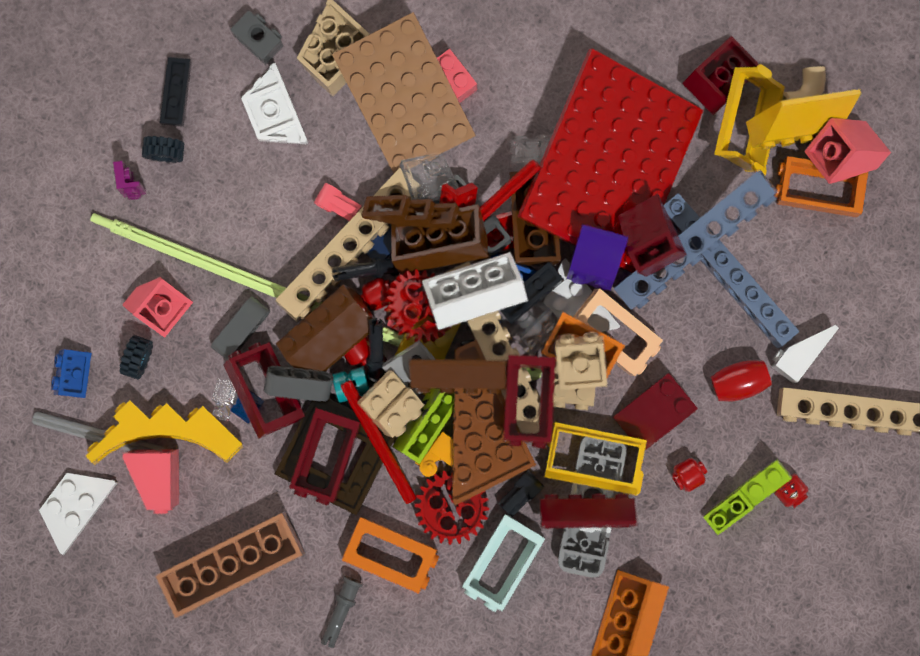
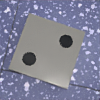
(400, 363)

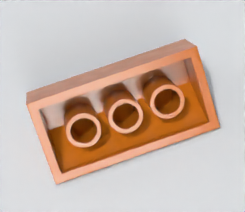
(630, 616)

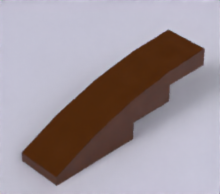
(408, 212)

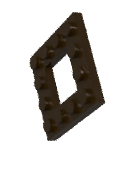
(354, 493)

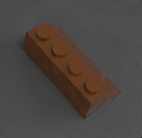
(531, 243)
(438, 247)
(327, 332)
(458, 374)

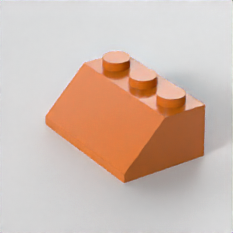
(570, 325)

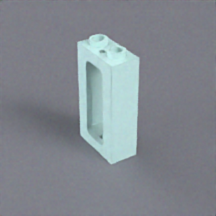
(499, 600)

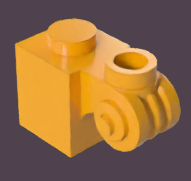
(440, 450)

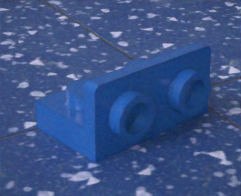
(71, 373)

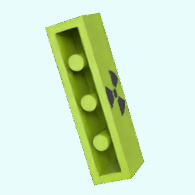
(425, 429)

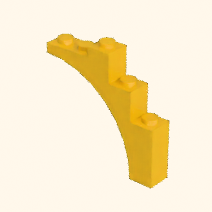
(135, 426)

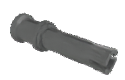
(344, 601)

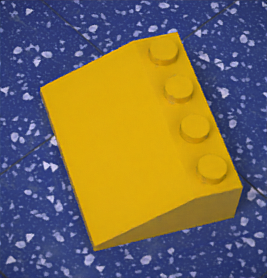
(799, 118)

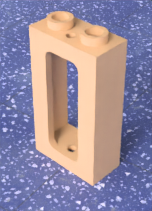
(653, 342)

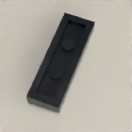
(175, 91)
(536, 289)

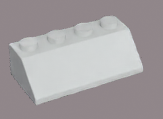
(475, 290)

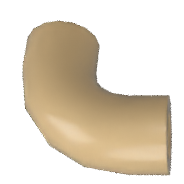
(812, 85)

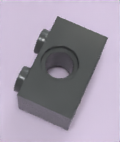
(246, 29)

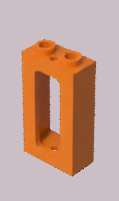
(801, 166)
(428, 555)

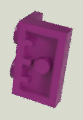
(126, 182)

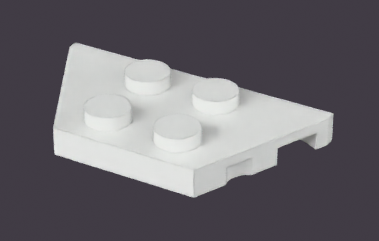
(272, 110)
(569, 298)
(73, 506)

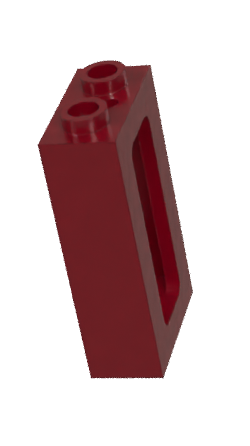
(265, 358)
(544, 435)
(299, 480)

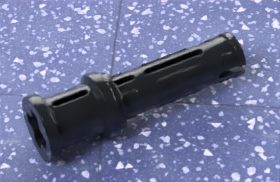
(376, 268)
(376, 357)

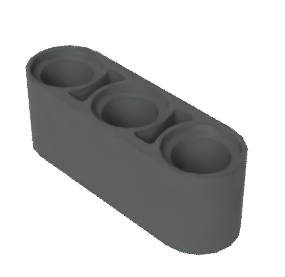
(240, 328)
(298, 383)

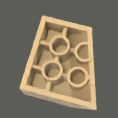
(332, 33)

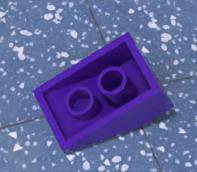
(596, 258)

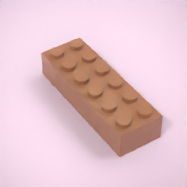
(230, 564)

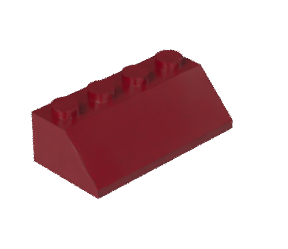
(588, 513)

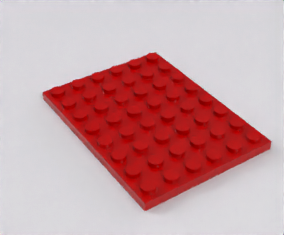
(609, 151)

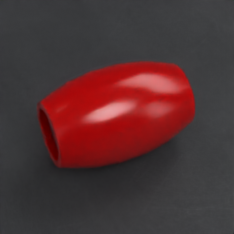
(741, 380)

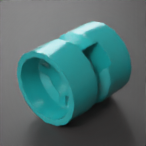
(357, 374)

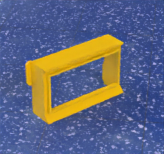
(770, 94)
(633, 489)

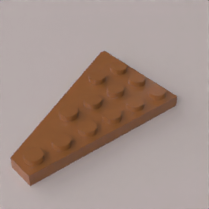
(479, 451)

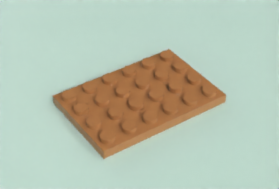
(403, 92)

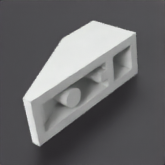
(797, 358)

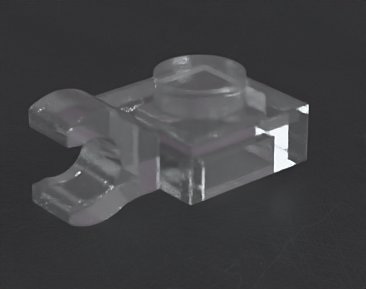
(224, 396)

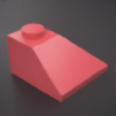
(157, 305)

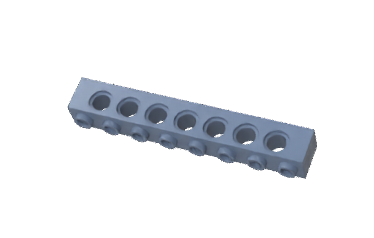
(757, 183)
(735, 278)

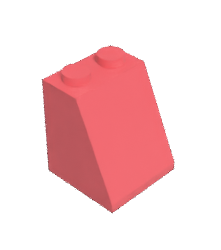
(846, 149)
(155, 477)

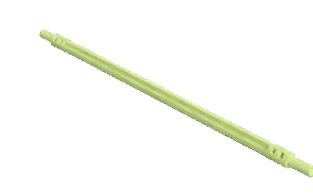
(211, 264)

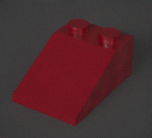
(713, 77)
(656, 411)

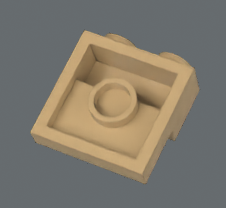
(581, 361)
(579, 397)
(391, 405)

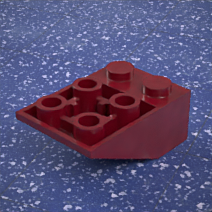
(651, 236)

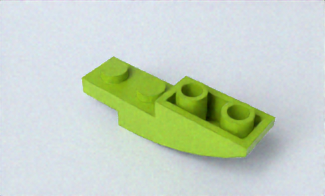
(747, 496)

